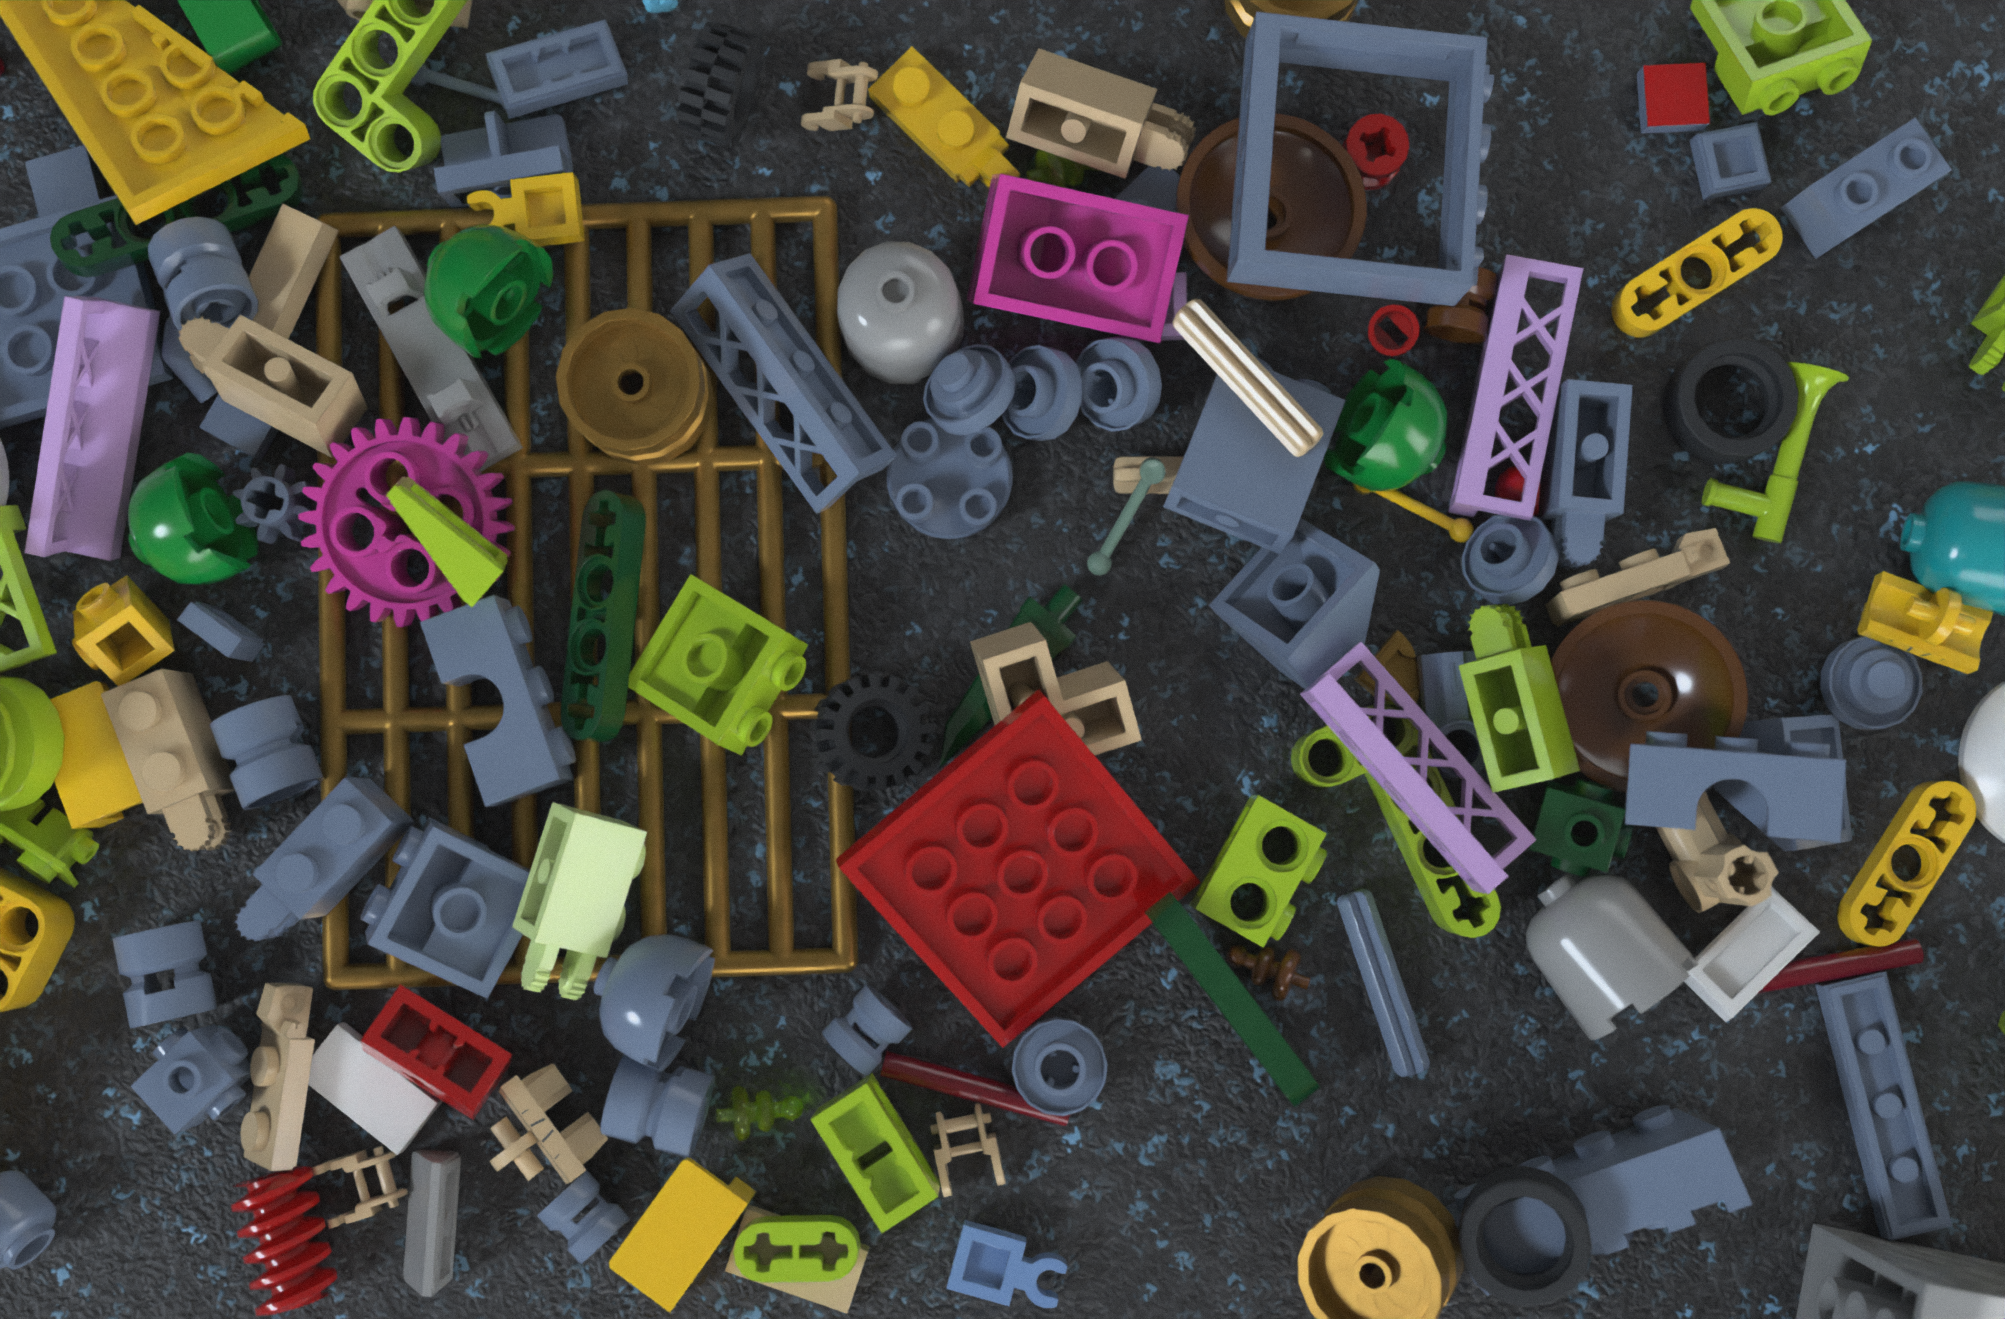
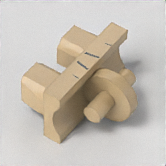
(564, 1150)

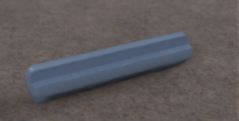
(1383, 982)

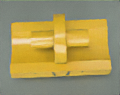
(1924, 623)

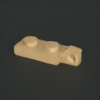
(1640, 577)
(279, 1077)

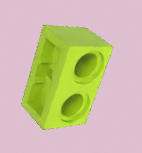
(1244, 862)
(876, 1152)

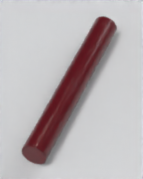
(1847, 964)
(962, 1085)

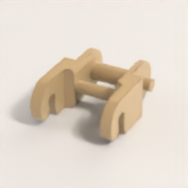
(840, 115)
(988, 1144)
(368, 1206)

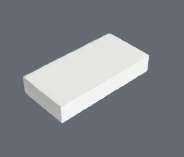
(1749, 954)
(369, 1090)

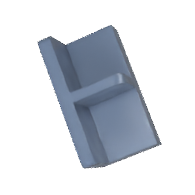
(501, 152)

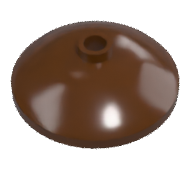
(1312, 203)
(1655, 643)

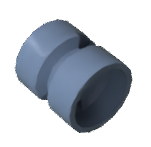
(201, 272)
(266, 752)
(159, 950)
(657, 1106)

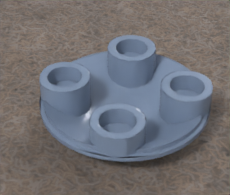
(948, 480)

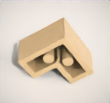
(1089, 700)

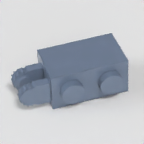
(1585, 466)
(323, 858)

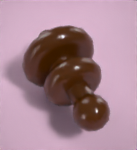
(1265, 967)

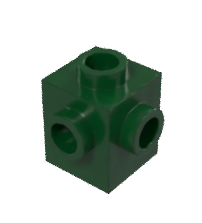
(1564, 807)

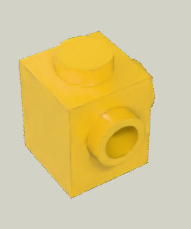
(120, 630)

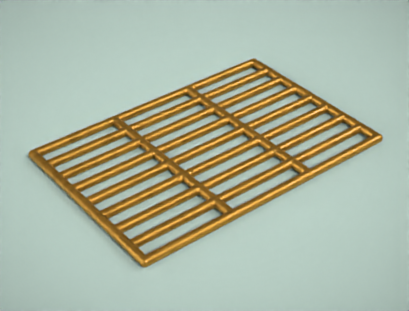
(580, 465)

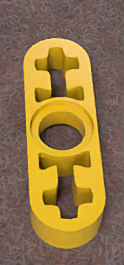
(1670, 268)
(1913, 814)

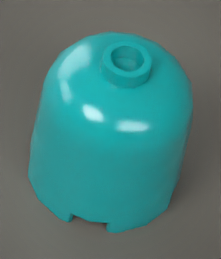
(1960, 543)

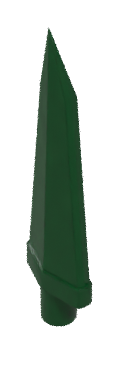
(974, 709)

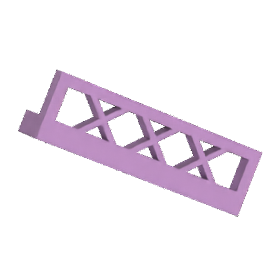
(1491, 381)
(92, 428)
(1408, 786)

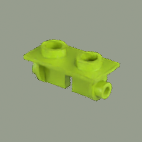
(48, 847)

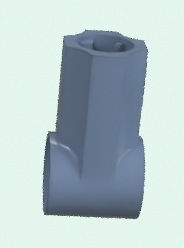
(1447, 704)

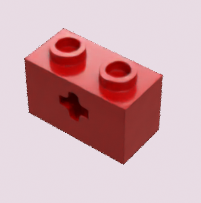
(436, 1051)

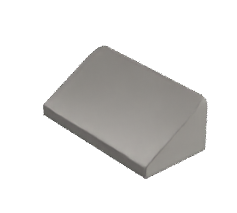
(431, 1220)

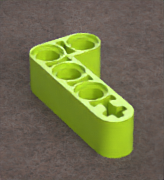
(383, 84)
(1438, 898)

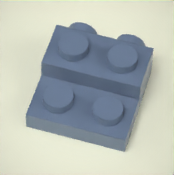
(448, 907)

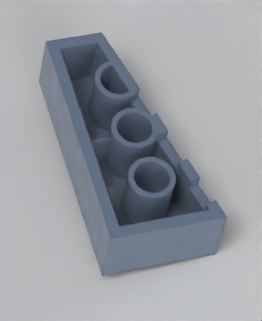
(1625, 1182)

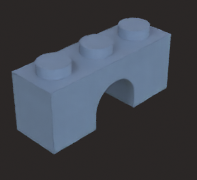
(525, 748)
(1798, 787)

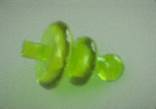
(1057, 170)
(761, 1111)

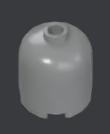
(899, 312)
(1604, 949)

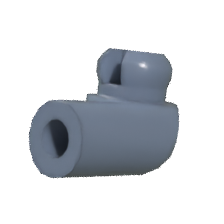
(182, 366)

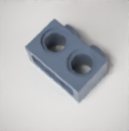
(1865, 188)

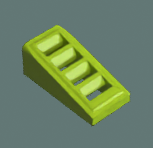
(456, 547)

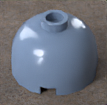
(652, 996)

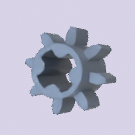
(257, 499)

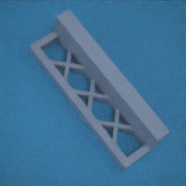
(788, 371)

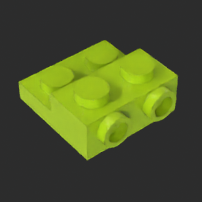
(1782, 48)
(718, 666)

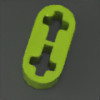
(797, 1265)

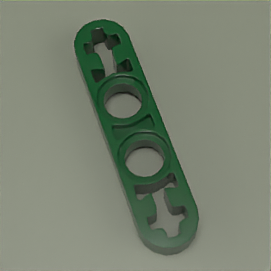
(109, 257)
(611, 616)
(1232, 999)

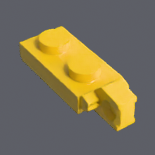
(941, 120)

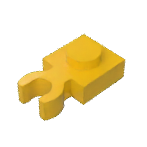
(540, 208)

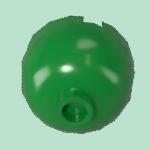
(485, 287)
(1389, 430)
(188, 524)

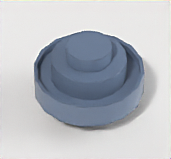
(1118, 383)
(969, 389)
(1045, 393)
(1510, 559)
(1870, 684)
(1059, 1066)

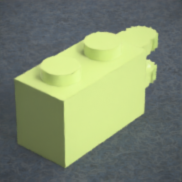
(576, 895)

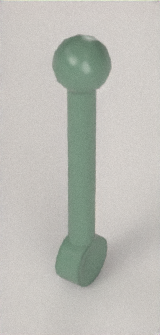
(1152, 472)

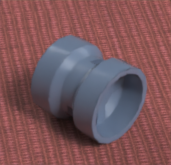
(876, 1020)
(594, 1228)

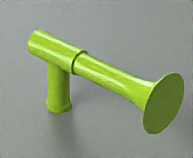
(1775, 504)

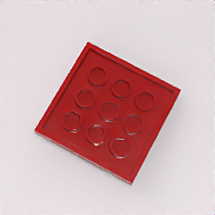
(1017, 869)

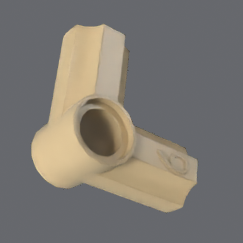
(1715, 865)

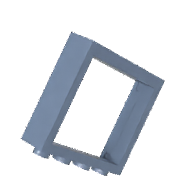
(1372, 50)

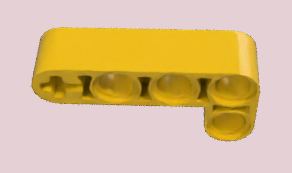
(25, 959)

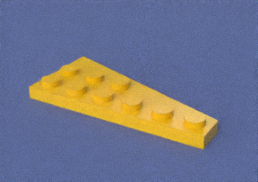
(147, 100)

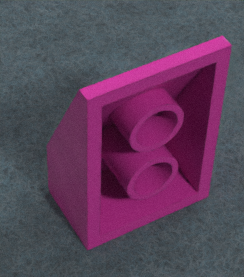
(1076, 257)

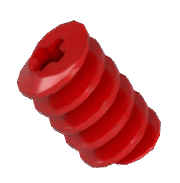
(285, 1240)

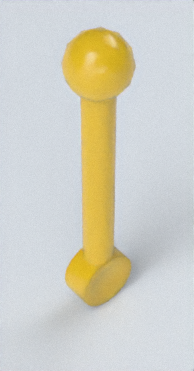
(1459, 529)

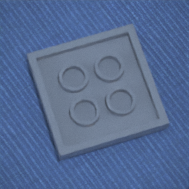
(32, 305)

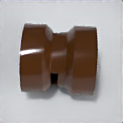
(1467, 320)

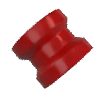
(1373, 166)

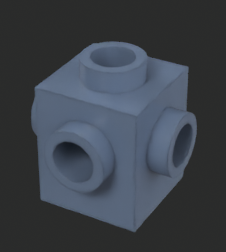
(195, 1077)

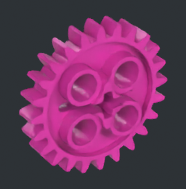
(380, 570)

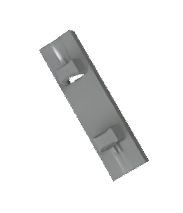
(437, 369)

